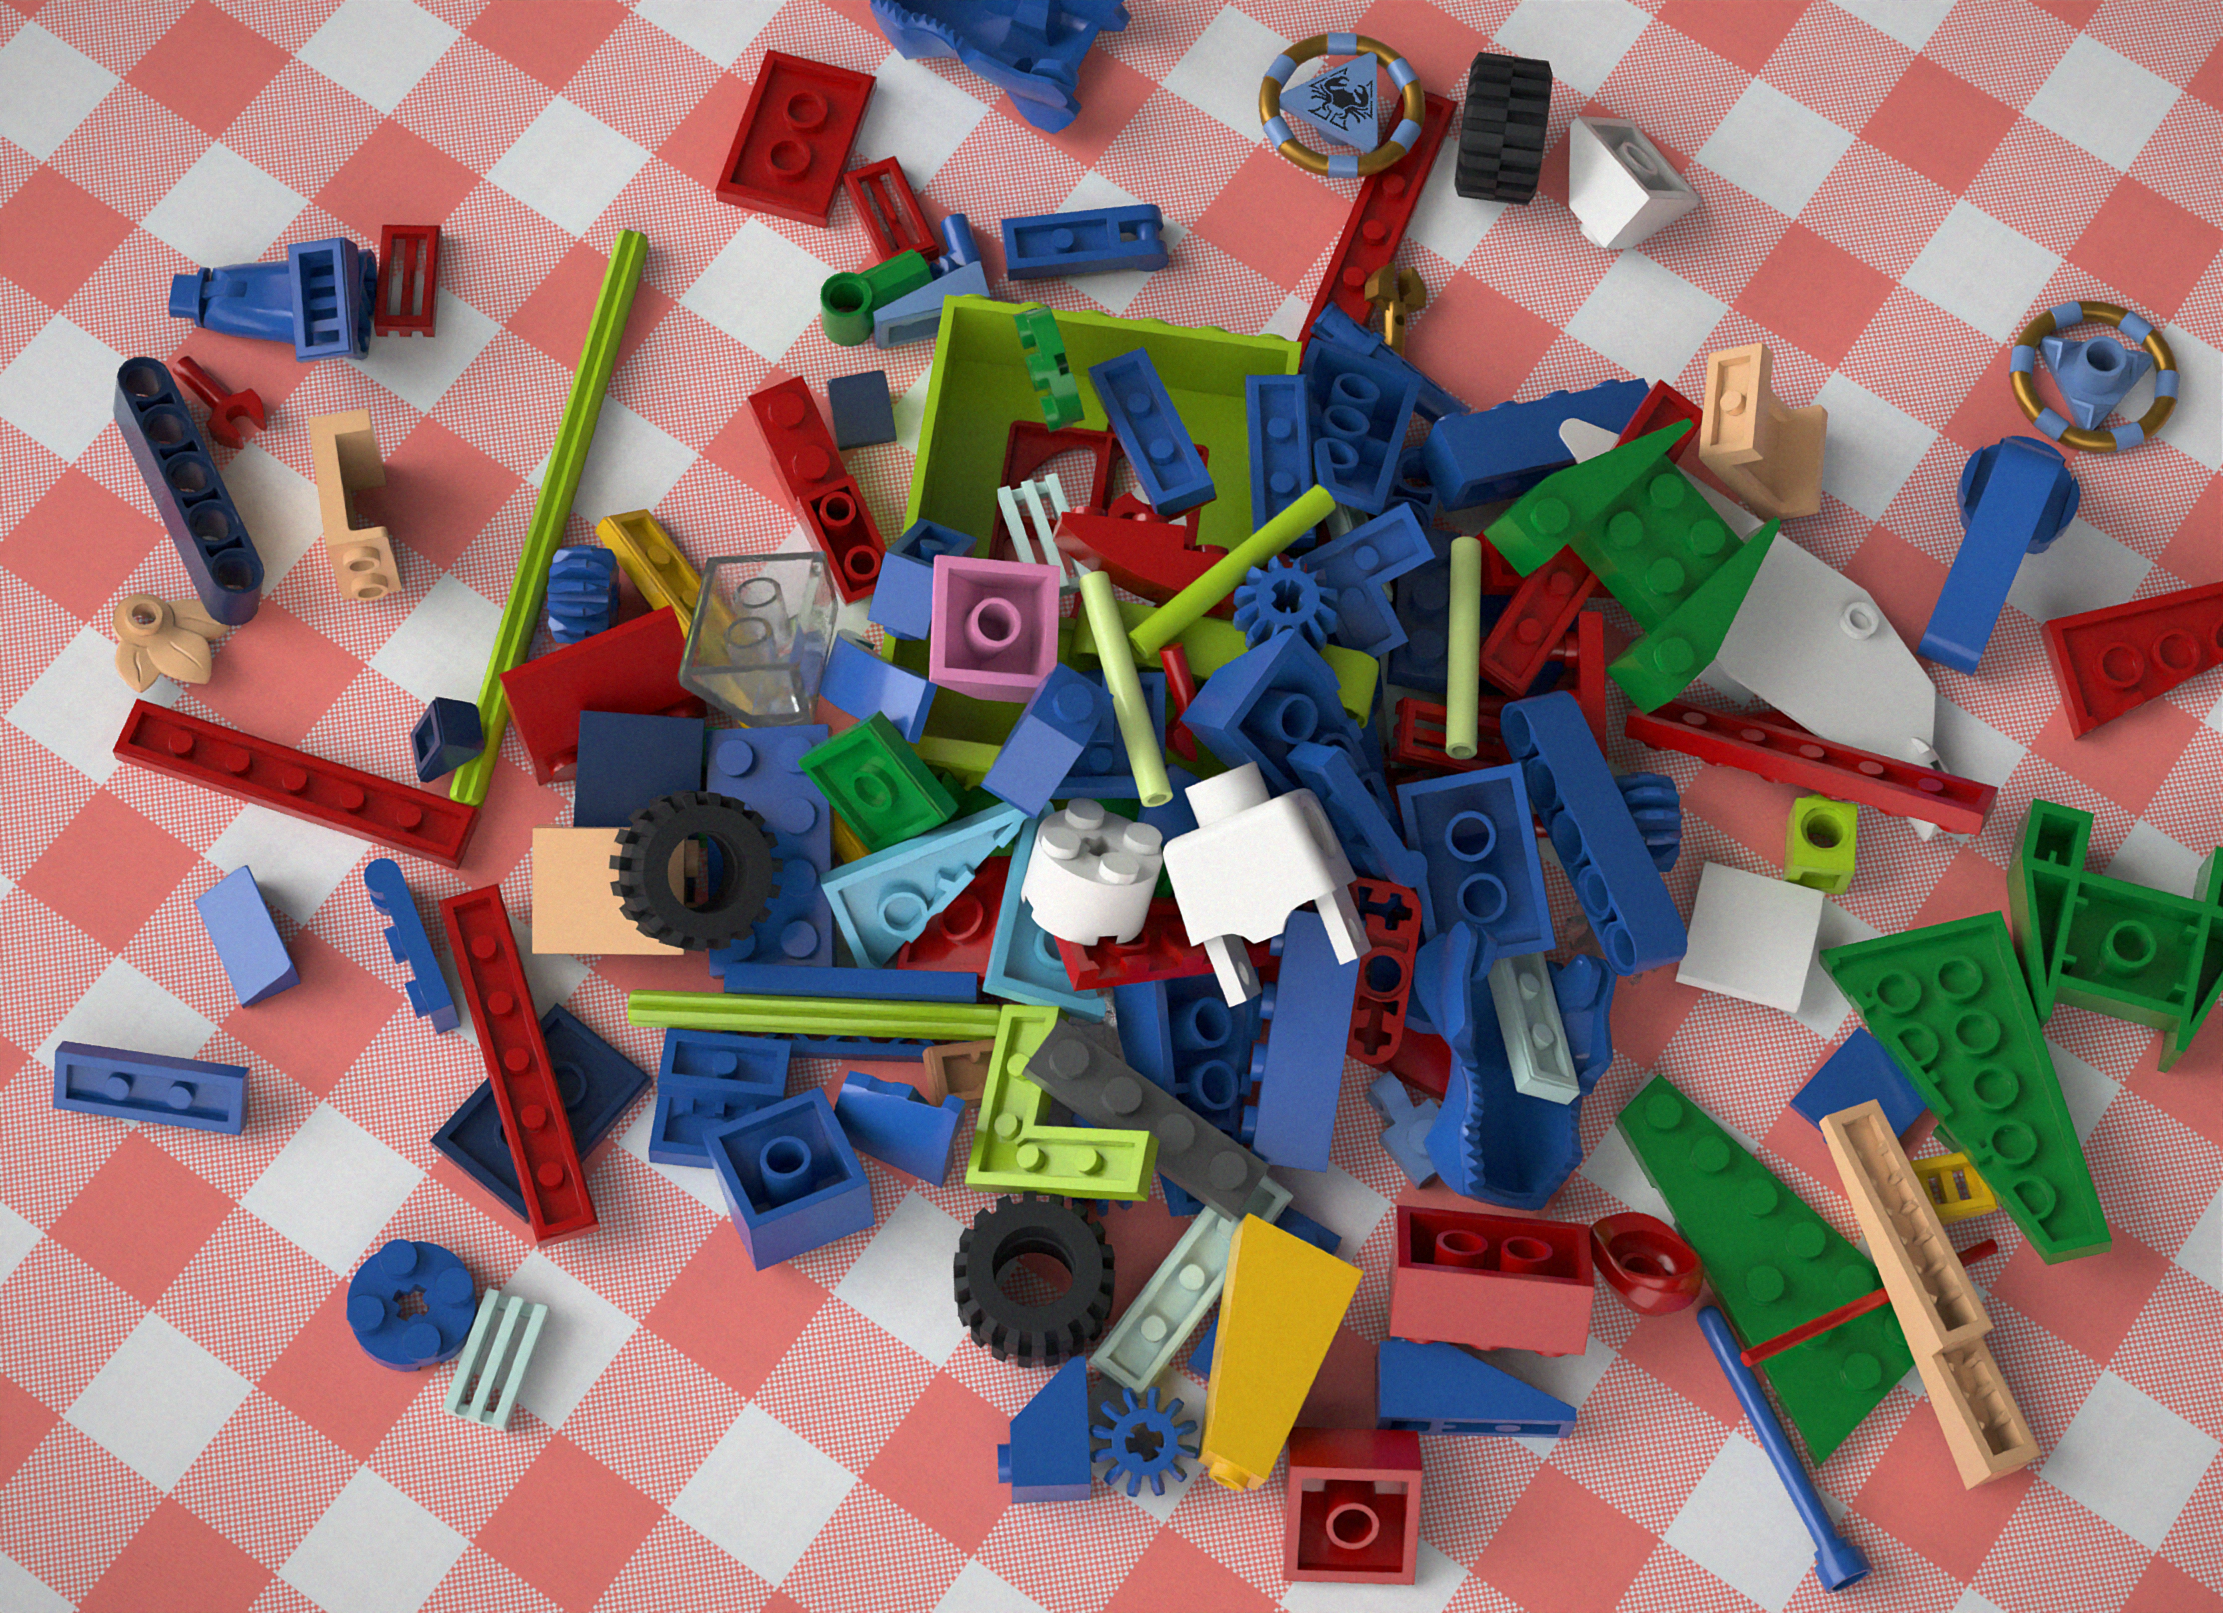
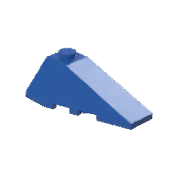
(1271, 703)
(1192, 1049)

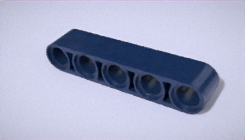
(188, 514)

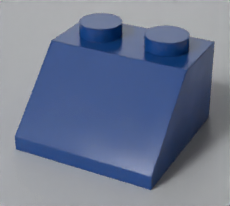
(790, 1178)

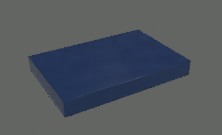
(632, 760)
(596, 1092)

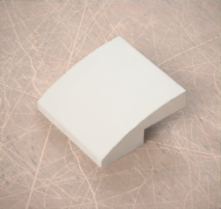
(1751, 937)

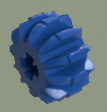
(1288, 590)
(583, 593)
(1656, 813)
(1153, 1422)

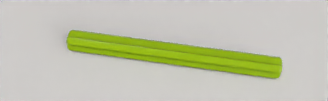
(813, 1015)

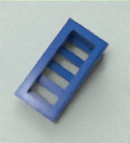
(302, 263)

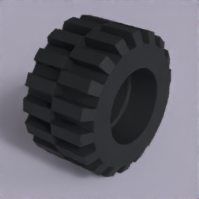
(1503, 128)
(745, 870)
(1042, 1229)

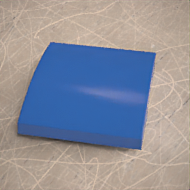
(710, 1082)

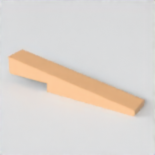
(1930, 1297)

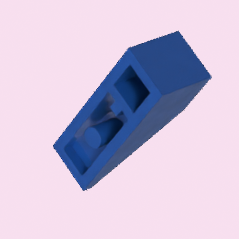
(1455, 1394)

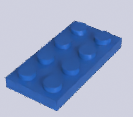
(764, 773)

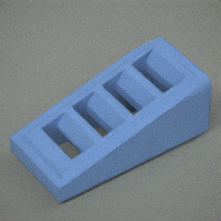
(919, 313)

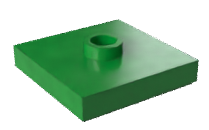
(878, 783)

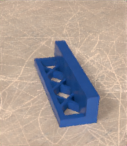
(857, 984)

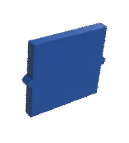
(1855, 1076)

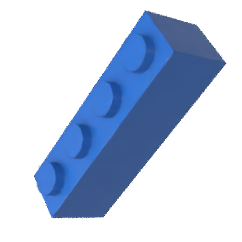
(1518, 445)
(1303, 1049)

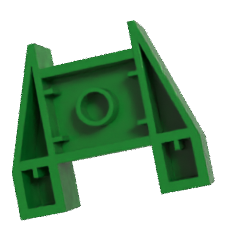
(1651, 548)
(2111, 940)

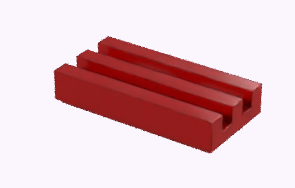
(851, 182)
(406, 321)
(1407, 733)

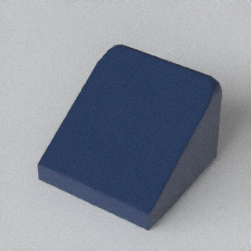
(861, 410)
(446, 737)

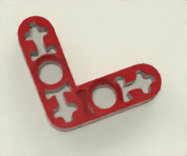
(1399, 945)

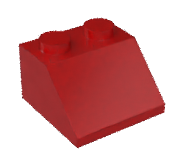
(1351, 1505)

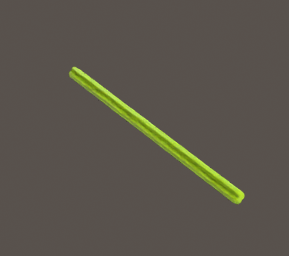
(553, 506)

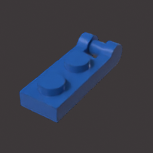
(1084, 242)
(1356, 814)
(410, 943)

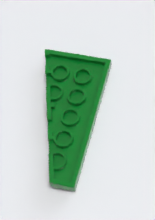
(1971, 1046)
(1770, 1267)

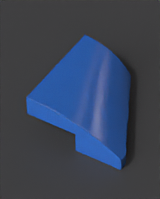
(900, 1125)

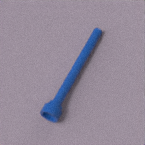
(1838, 1560)

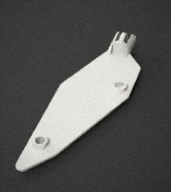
(1814, 643)

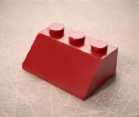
(613, 671)

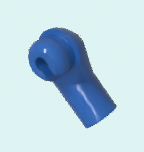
(961, 246)

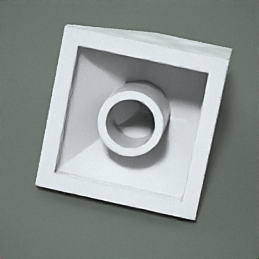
(1622, 183)

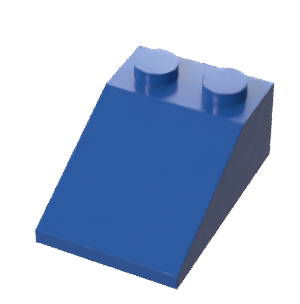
(1480, 856)

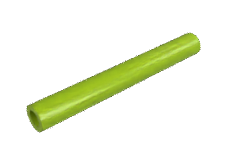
(1231, 571)

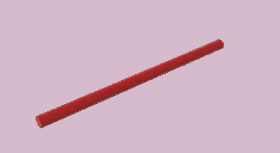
(1846, 1313)

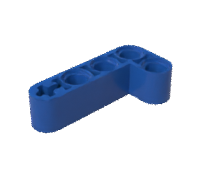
(1989, 556)

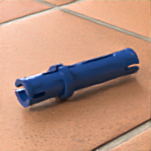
(1343, 331)

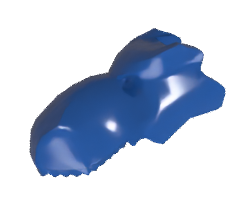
(1014, 44)
(1487, 1135)

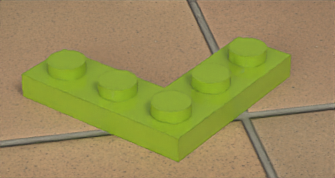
(1021, 1153)

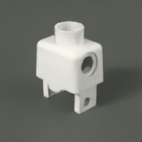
(1253, 868)

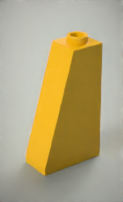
(1270, 1340)

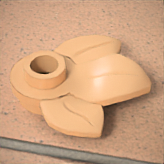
(169, 645)

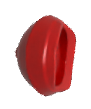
(1646, 1263)

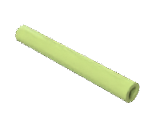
(1463, 648)
(1126, 688)

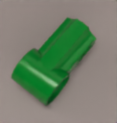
(868, 293)

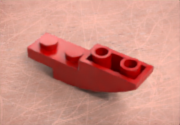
(819, 487)
(1143, 554)

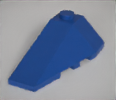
(1356, 421)

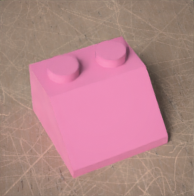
(993, 626)

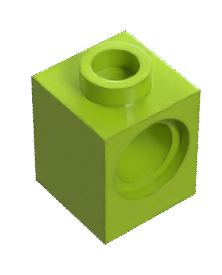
(1818, 867)

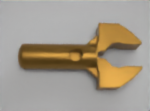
(1395, 306)

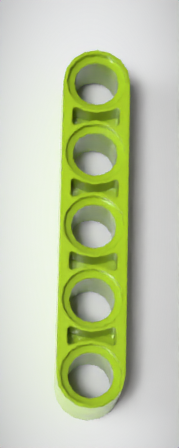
(1215, 643)

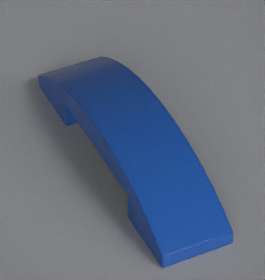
(866, 682)

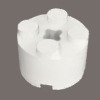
(1092, 873)

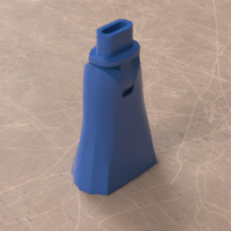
(257, 301)

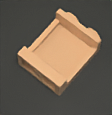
(1756, 441)
(346, 461)
(574, 894)

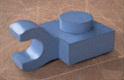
(1407, 1128)

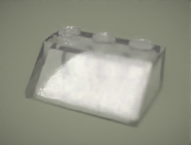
(762, 636)

